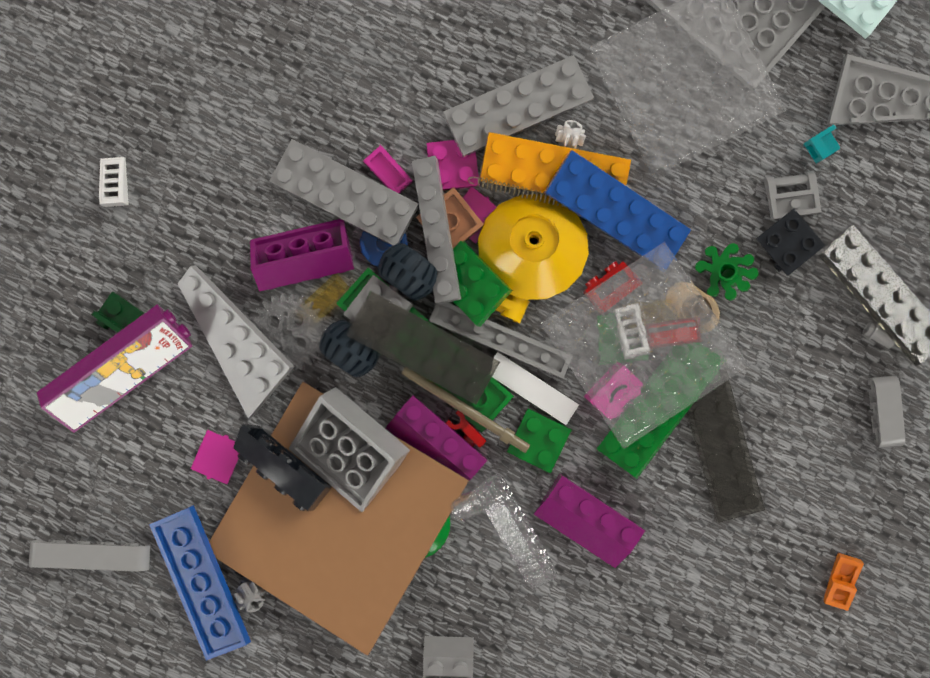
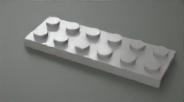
(518, 105)
(344, 193)

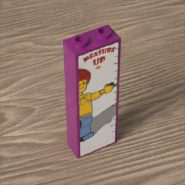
(115, 368)

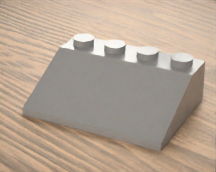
(348, 448)

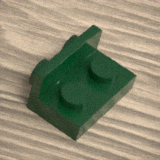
(116, 313)

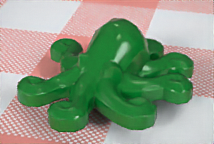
(727, 271)

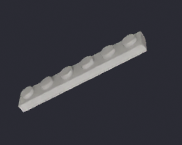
(436, 229)
(500, 339)

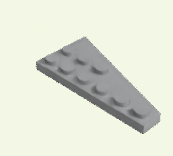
(878, 94)
(242, 350)

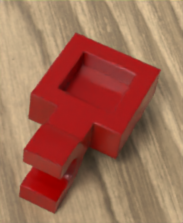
(471, 435)

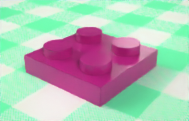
(452, 166)

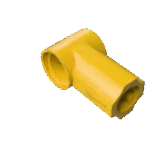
(513, 308)

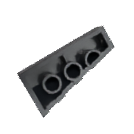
(281, 467)

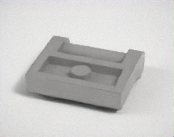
(804, 201)

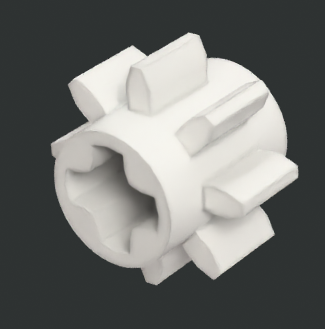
(570, 134)

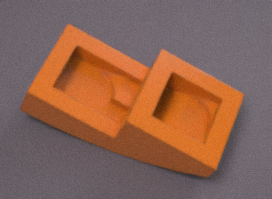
(842, 581)

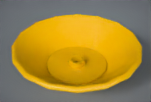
(538, 268)

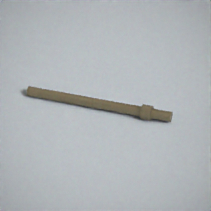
(506, 435)

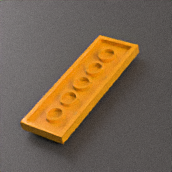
(535, 163)

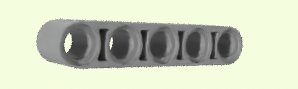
(89, 556)

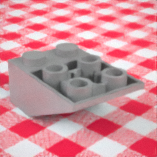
(448, 657)

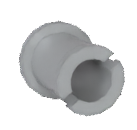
(874, 332)

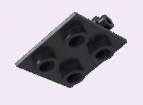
(790, 242)

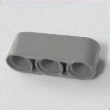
(887, 411)

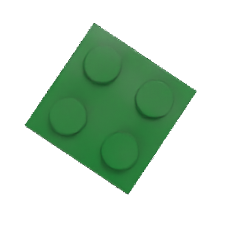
(545, 440)

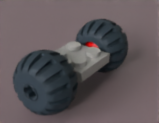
(407, 273)

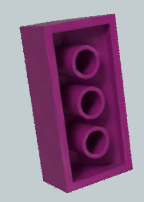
(300, 255)
(433, 437)
(589, 521)

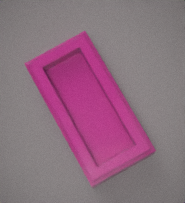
(387, 170)

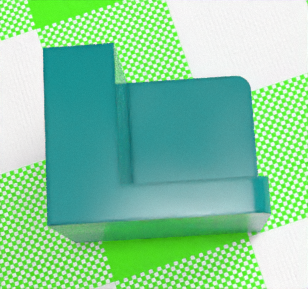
(822, 145)

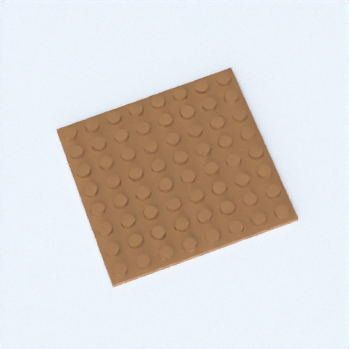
(335, 560)

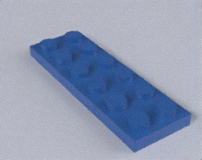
(614, 207)
(200, 583)

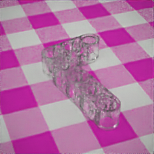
(511, 524)

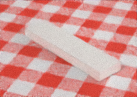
(534, 389)

